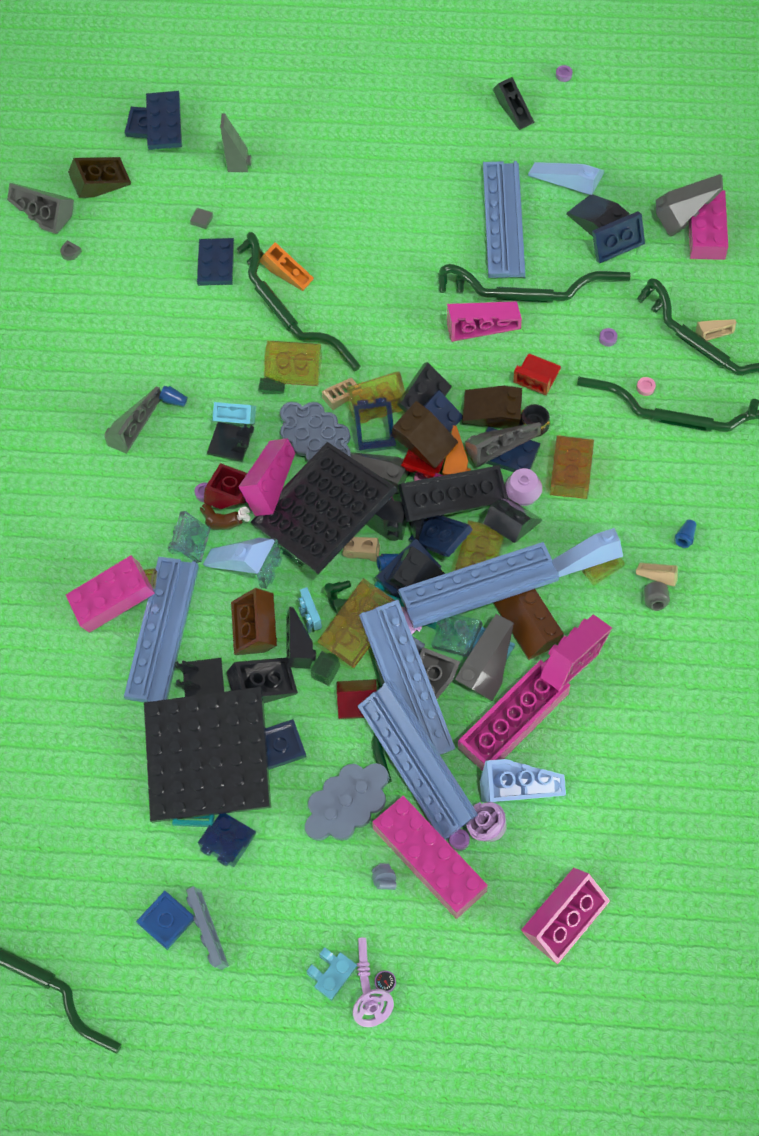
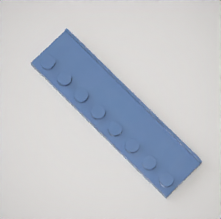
(503, 220)
(478, 585)
(161, 631)
(402, 664)
(417, 760)

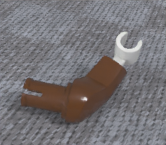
(224, 522)

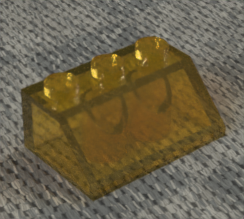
(293, 362)
(387, 386)

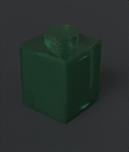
(325, 668)

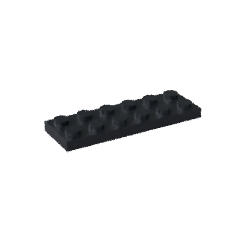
(452, 493)

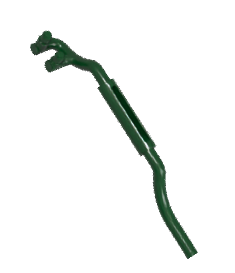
(523, 294)
(279, 308)
(689, 335)
(673, 417)
(337, 604)
(48, 980)

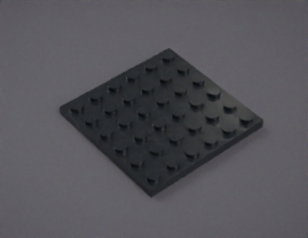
(325, 507)
(207, 755)

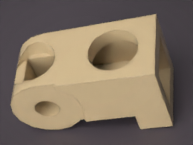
(362, 548)

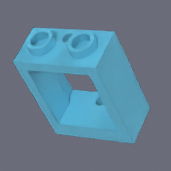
(234, 413)

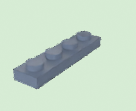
(204, 922)

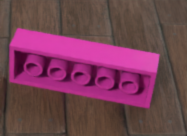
(512, 718)
(430, 857)

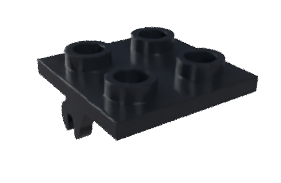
(230, 441)
(201, 676)

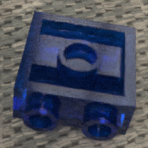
(226, 839)

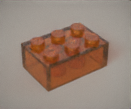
(572, 467)

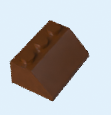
(253, 622)

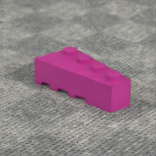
(482, 319)
(267, 477)

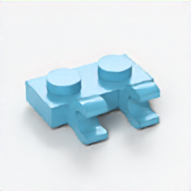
(307, 605)
(335, 976)

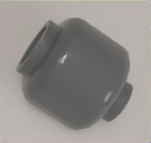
(656, 595)

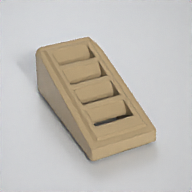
(716, 328)
(333, 390)
(662, 573)

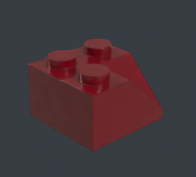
(224, 487)

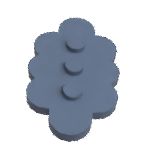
(311, 427)
(346, 802)

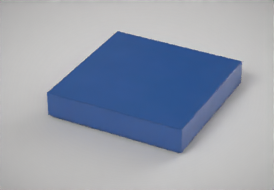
(165, 920)

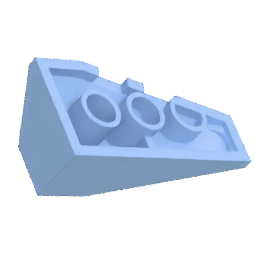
(572, 176)
(590, 552)
(240, 556)
(516, 781)

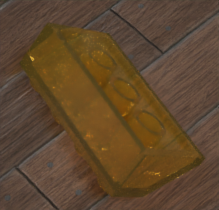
(346, 632)

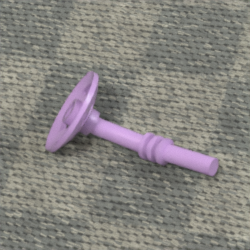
(367, 999)

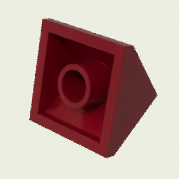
(352, 694)

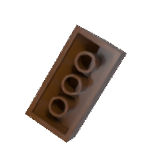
(533, 623)

